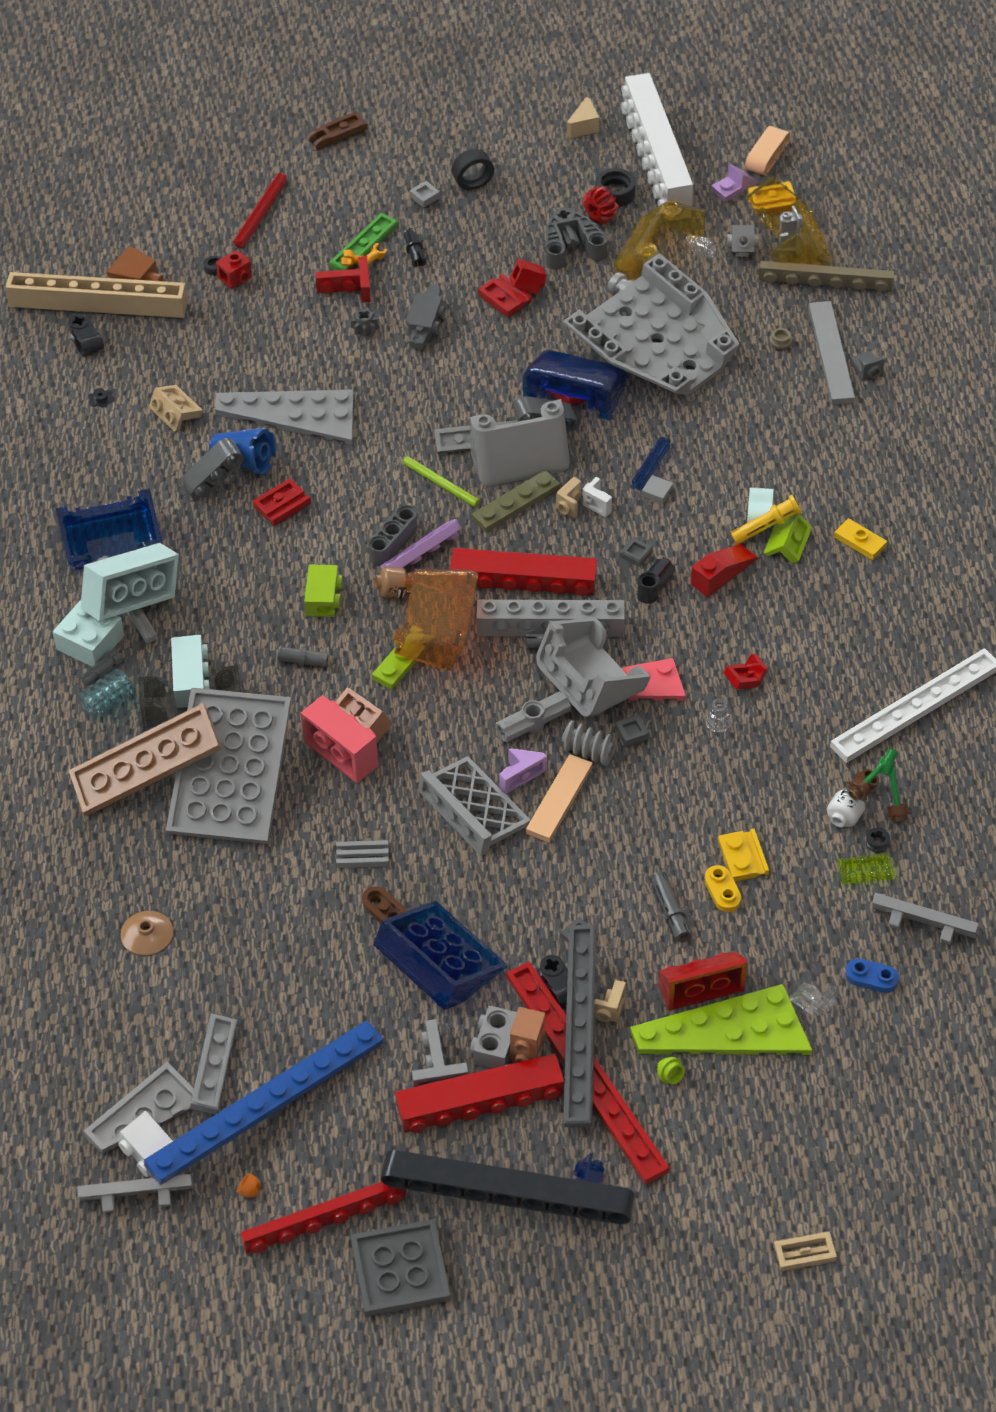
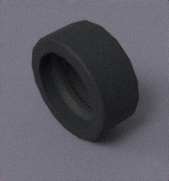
(467, 159)
(622, 177)

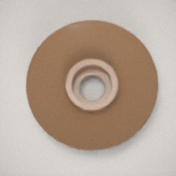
(146, 941)

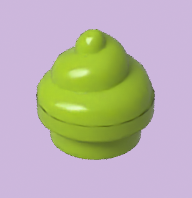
(670, 1070)

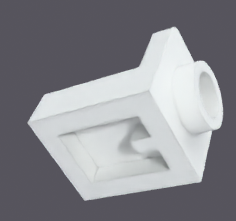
(595, 499)

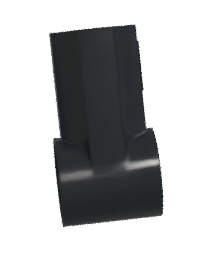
(654, 580)

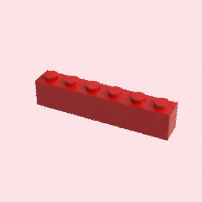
(528, 571)
(479, 1093)

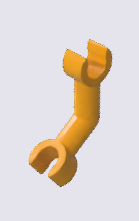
(353, 259)

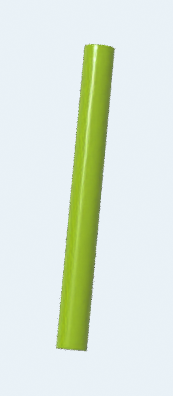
(440, 481)

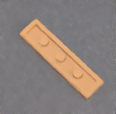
(559, 798)

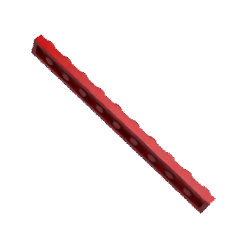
(606, 1099)

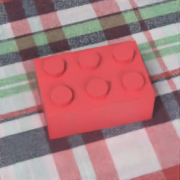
(340, 738)

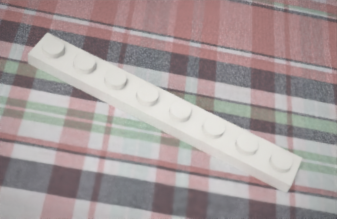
(914, 706)

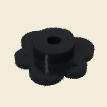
(100, 397)

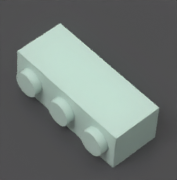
(188, 667)

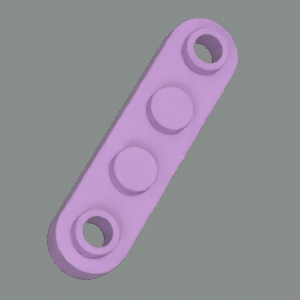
(428, 543)

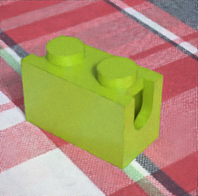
(322, 590)

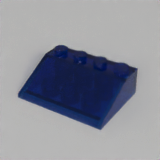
(438, 953)

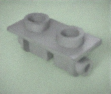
(790, 223)

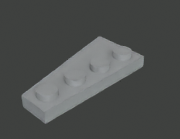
(162, 1095)

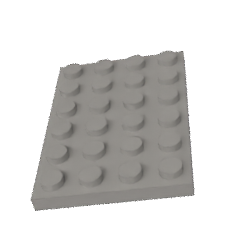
(236, 787)

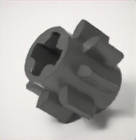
(364, 322)

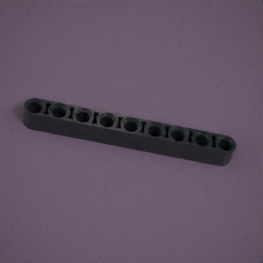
(508, 1187)

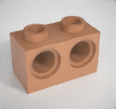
(364, 712)
(527, 1035)

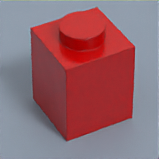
(528, 276)

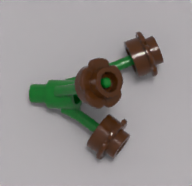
(867, 781)

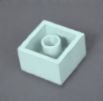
(87, 637)

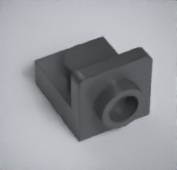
(867, 365)

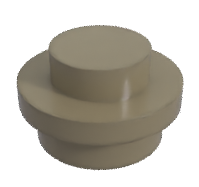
(781, 338)

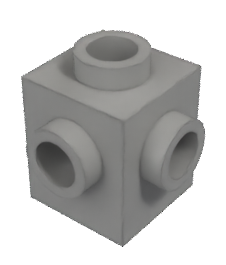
(746, 232)

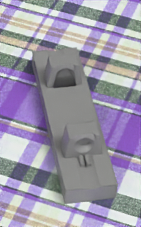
(901, 909)
(108, 1191)

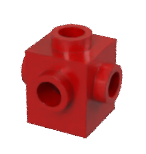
(234, 269)

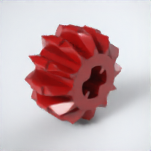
(600, 204)

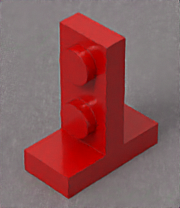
(346, 280)

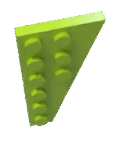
(739, 1025)

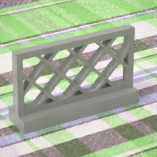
(457, 811)

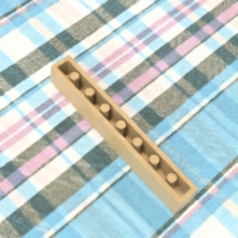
(96, 294)

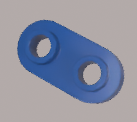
(871, 975)

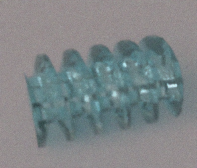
(105, 691)

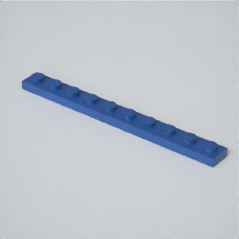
(262, 1102)

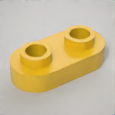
(722, 886)

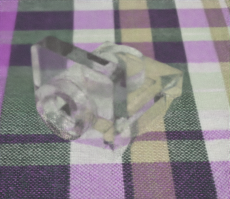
(812, 1000)

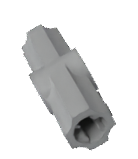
(533, 716)

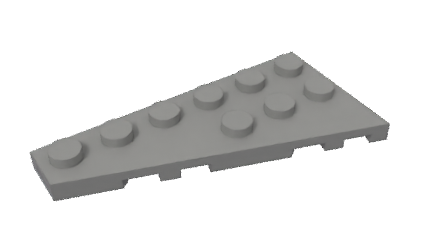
(304, 412)

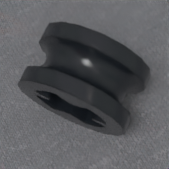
(877, 847)

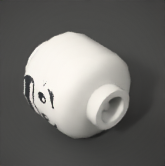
(845, 810)

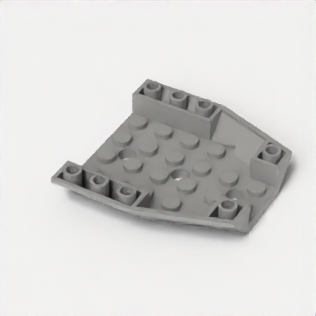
(661, 307)

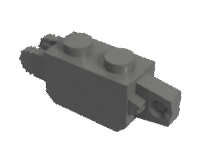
(425, 317)

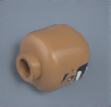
(391, 582)

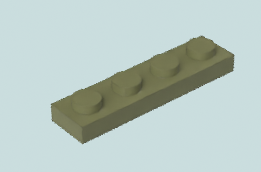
(515, 501)

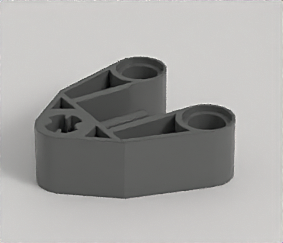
(567, 225)

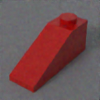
(719, 568)

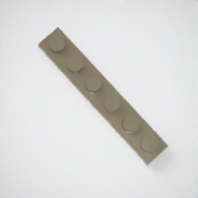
(826, 275)

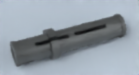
(674, 914)

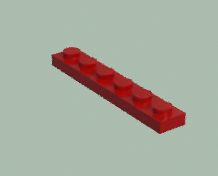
(315, 1217)

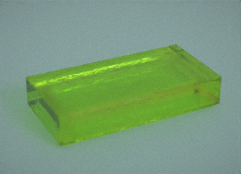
(865, 868)

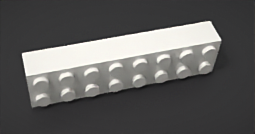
(655, 141)

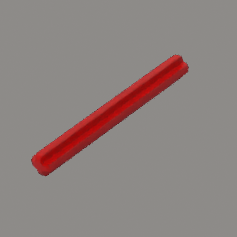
(260, 210)

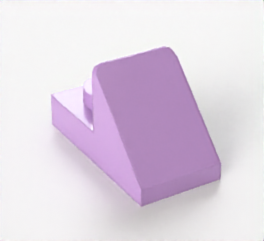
(734, 184)
(524, 767)

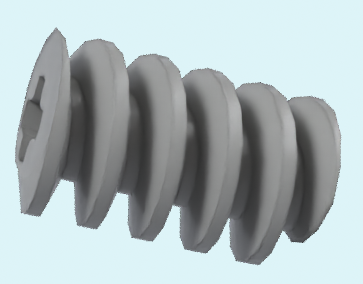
(588, 744)

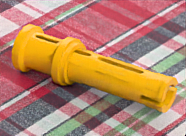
(776, 515)

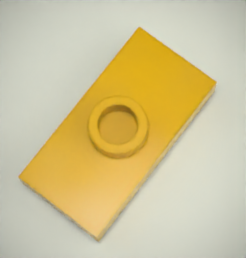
(860, 539)

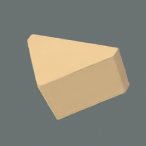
(584, 120)

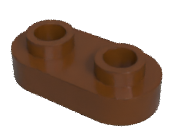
(386, 908)

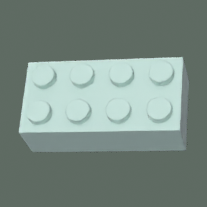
(129, 581)

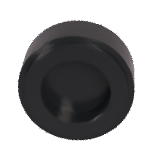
(210, 265)

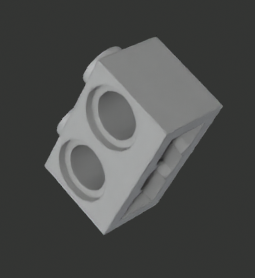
(493, 1038)

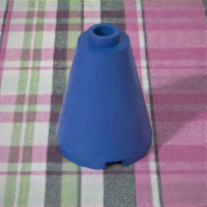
(255, 445)

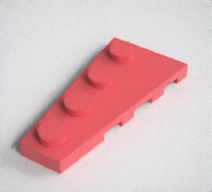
(663, 681)

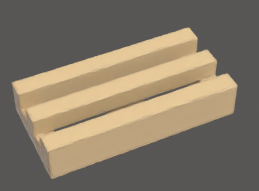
(805, 1261)

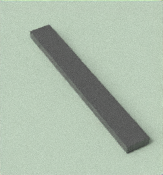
(580, 1026)

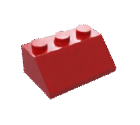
(703, 980)

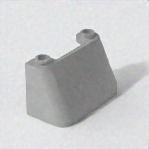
(520, 448)
(583, 670)

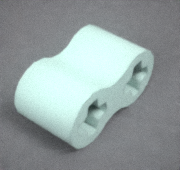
(759, 502)

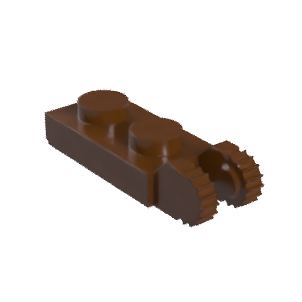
(337, 130)

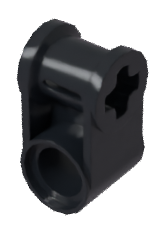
(84, 335)
(555, 976)

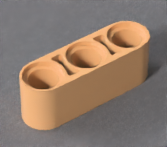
(766, 150)

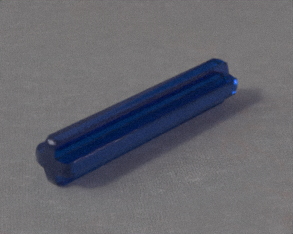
(651, 463)

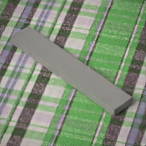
(831, 353)

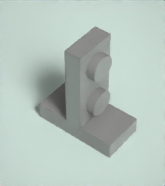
(435, 1064)

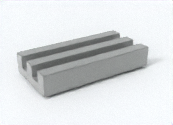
(362, 850)

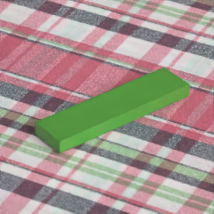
(363, 243)

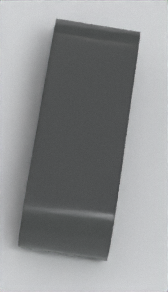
(530, 408)
(212, 468)
(392, 535)

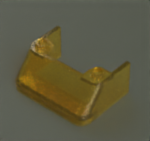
(639, 245)
(809, 247)

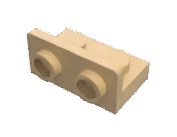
(173, 406)

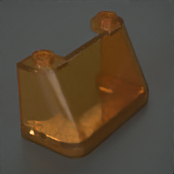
(436, 615)

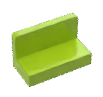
(789, 538)

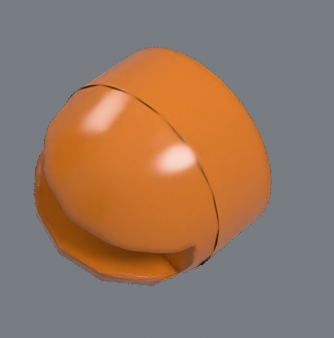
(249, 1186)

